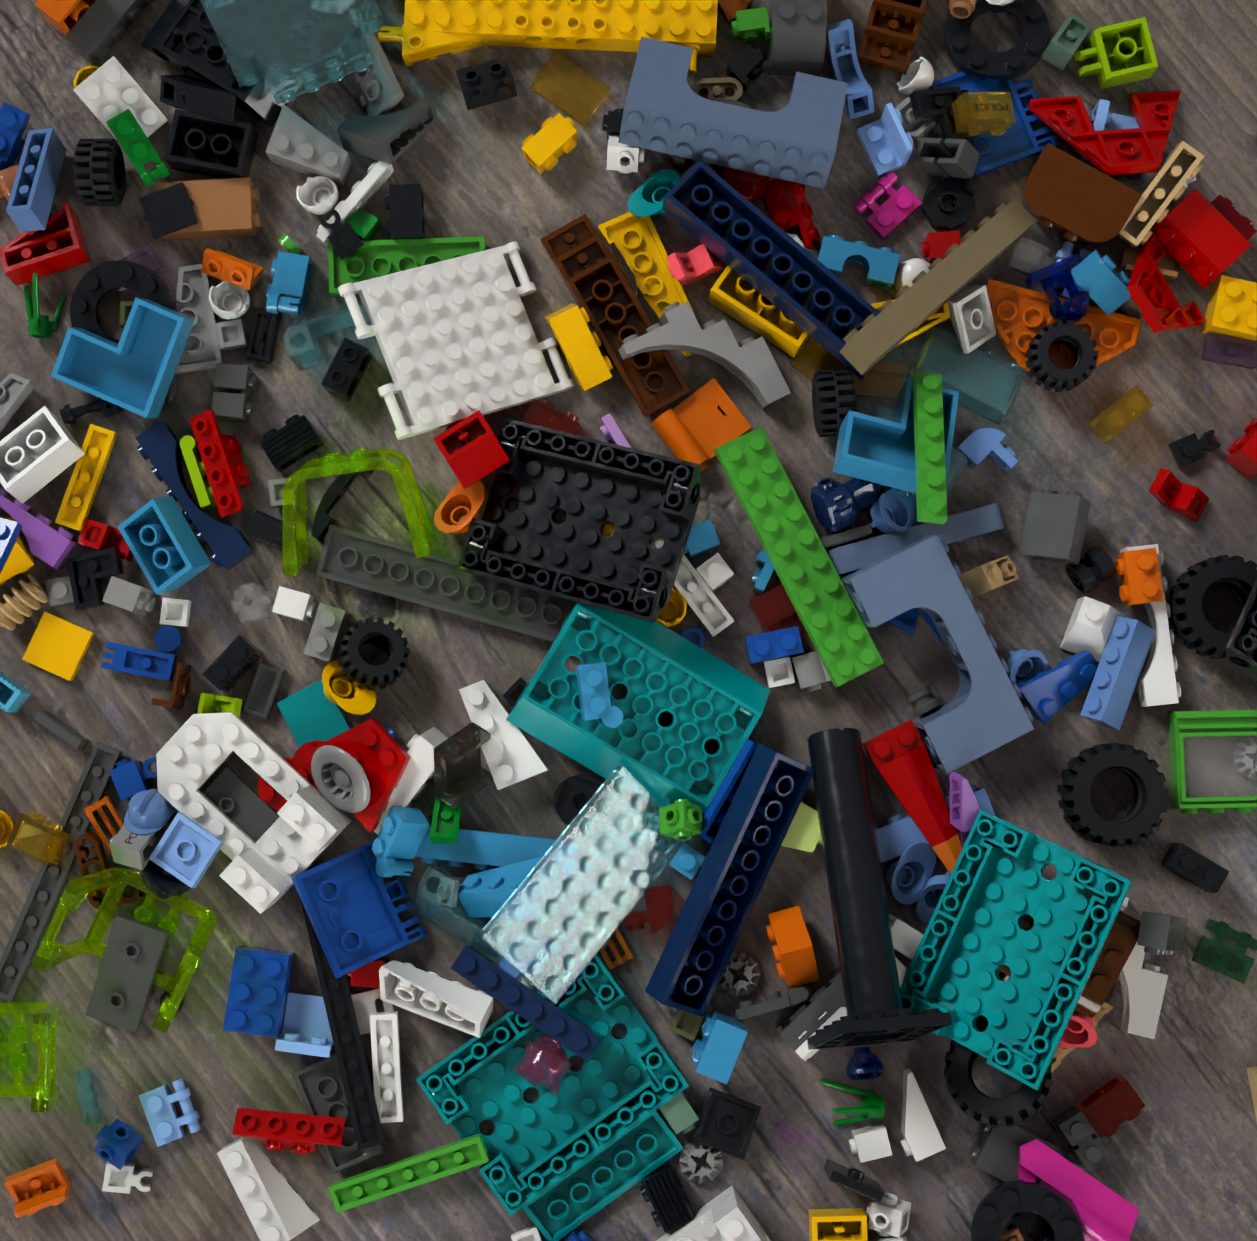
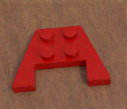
(1154, 295)
(380, 759)

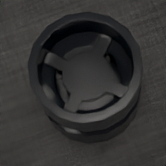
(1094, 567)

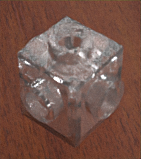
(258, 610)

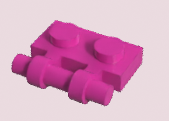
(893, 211)

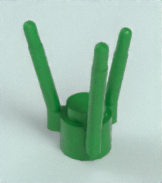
(39, 324)
(870, 1108)

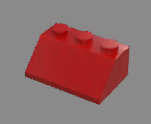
(1200, 238)

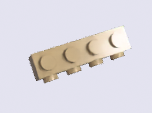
(1160, 191)

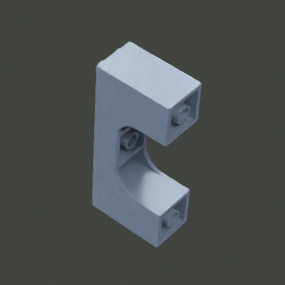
(783, 144)
(987, 704)

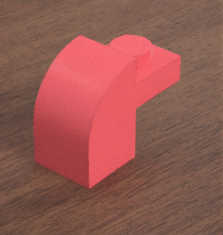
(694, 265)

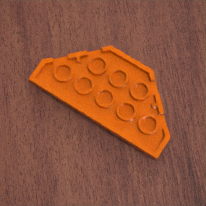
(1024, 312)

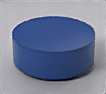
(694, 635)
(168, 638)

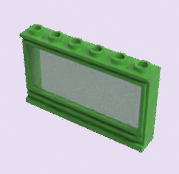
(1213, 760)

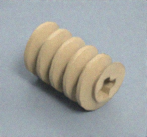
(21, 603)

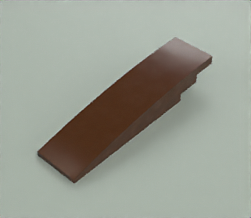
(891, 34)
(613, 312)

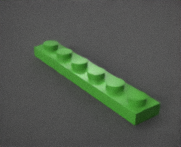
(929, 448)
(409, 1172)

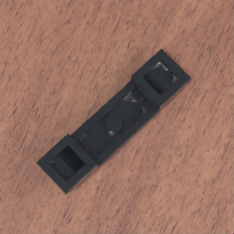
(330, 499)

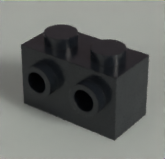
(486, 83)

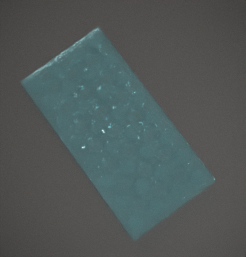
(583, 886)

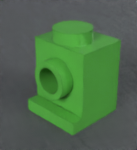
(751, 25)

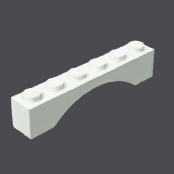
(1158, 681)

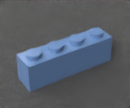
(36, 180)
(1118, 672)

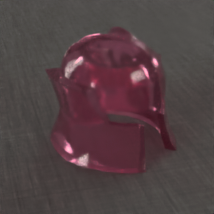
(544, 1063)

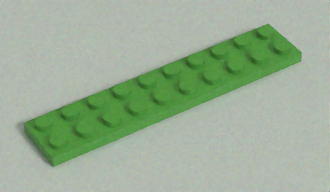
(798, 556)

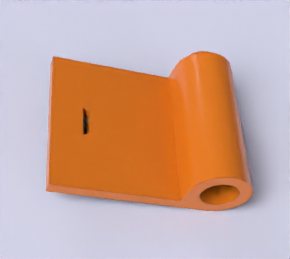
(700, 425)

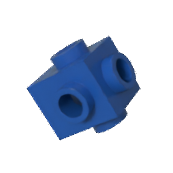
(117, 1143)

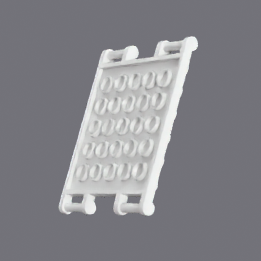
(456, 339)

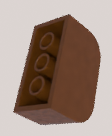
(1076, 198)
(1110, 962)

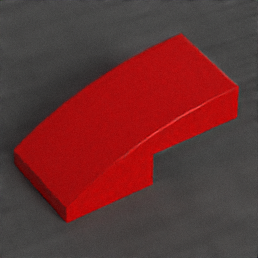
(102, 536)

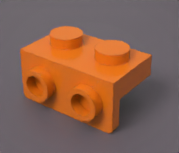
(231, 269)
(1139, 577)
(38, 1187)

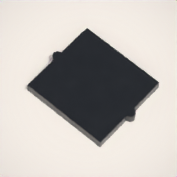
(168, 210)

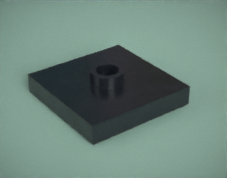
(726, 1123)
(853, 1180)

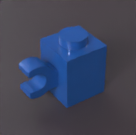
(132, 777)

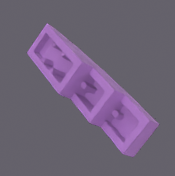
(963, 805)

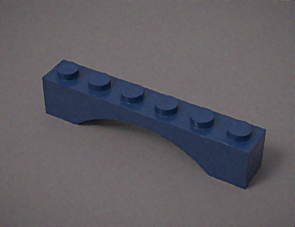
(165, 453)
(527, 1003)

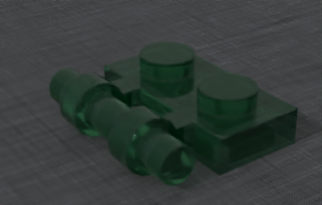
(1224, 959)

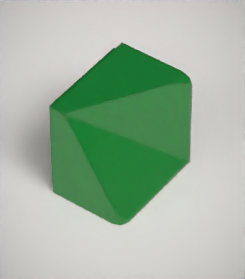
(364, 224)

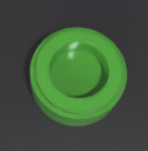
(289, 244)

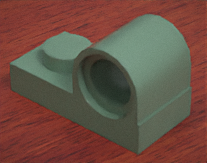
(1066, 42)

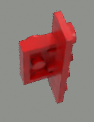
(791, 210)
(221, 462)
(289, 1130)

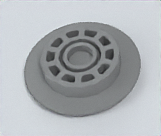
(340, 779)

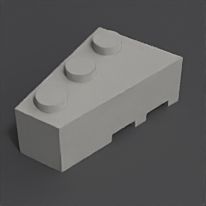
(307, 150)

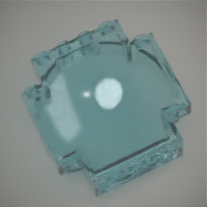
(294, 41)

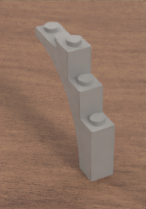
(682, 332)

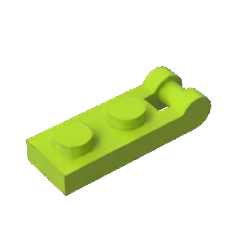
(197, 473)

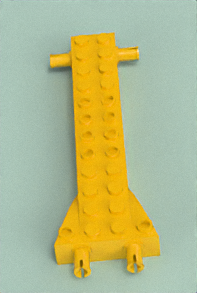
(598, 25)

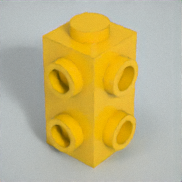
(547, 145)

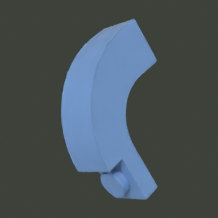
(845, 67)

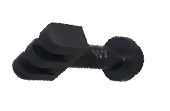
(69, 414)

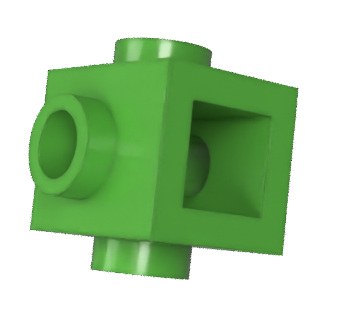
(680, 820)

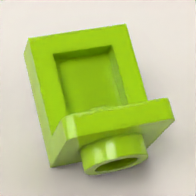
(218, 704)

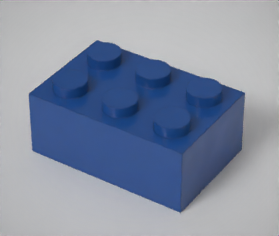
(258, 991)

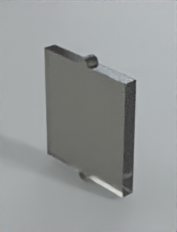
(624, 267)

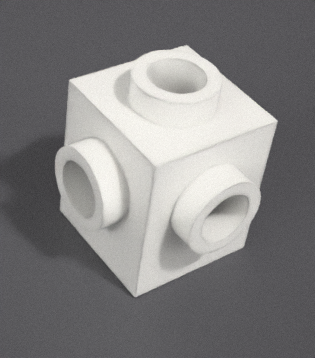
(622, 156)
(889, 1216)

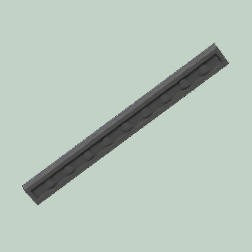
(53, 877)

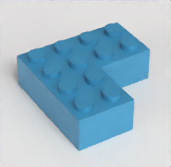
(137, 368)
(885, 449)

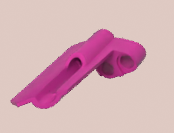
(1101, 1210)

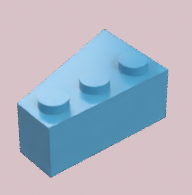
(488, 890)

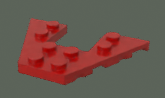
(1114, 150)

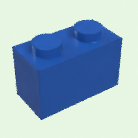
(773, 645)

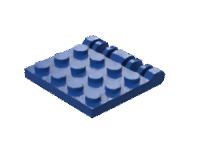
(1019, 139)
(355, 910)

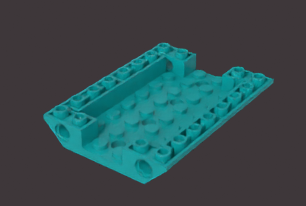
(659, 676)
(981, 930)
(557, 1133)

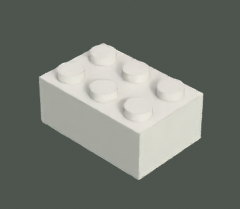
(113, 91)
(36, 454)

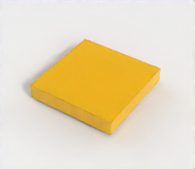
(58, 646)

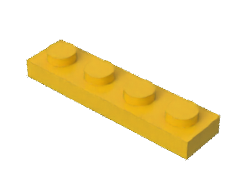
(86, 477)

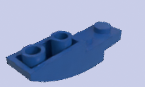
(12, 126)

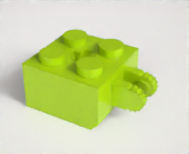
(1119, 54)

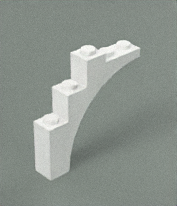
(1141, 993)

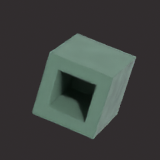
(680, 1114)

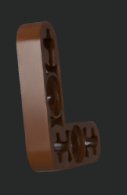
(97, 849)

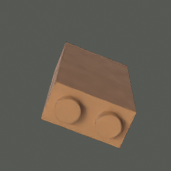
(222, 208)

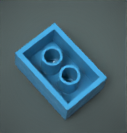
(164, 545)
(719, 1046)

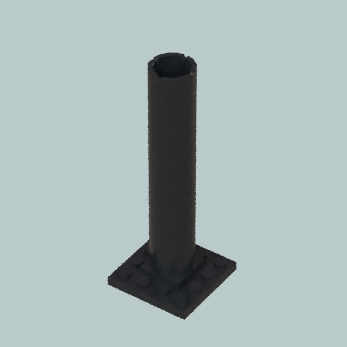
(859, 903)

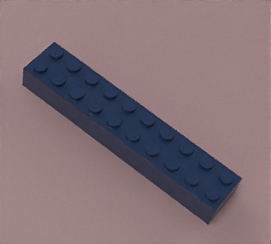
(768, 259)
(729, 881)

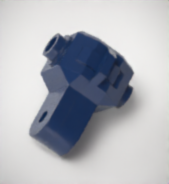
(838, 503)

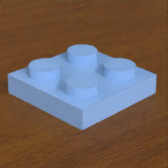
(186, 850)

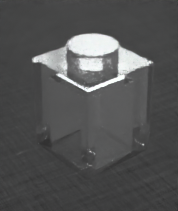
(1029, 256)

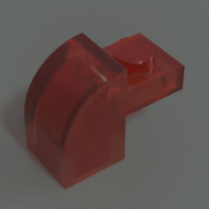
(748, 184)
(658, 912)

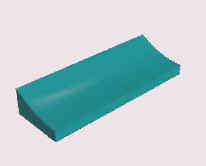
(603, 1177)

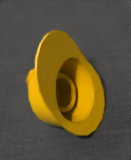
(345, 694)

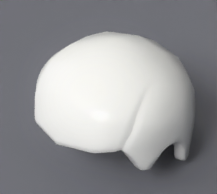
(918, 77)
(318, 195)
(908, 271)
(229, 300)

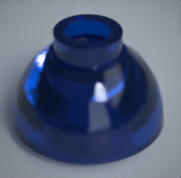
(864, 1065)

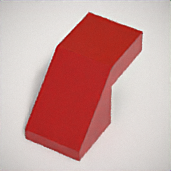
(1178, 496)

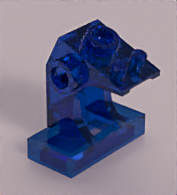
(1056, 277)

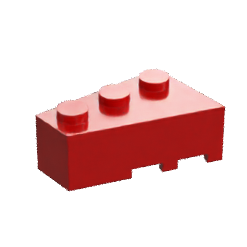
(46, 250)

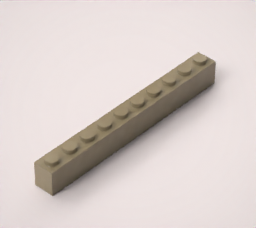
(936, 287)

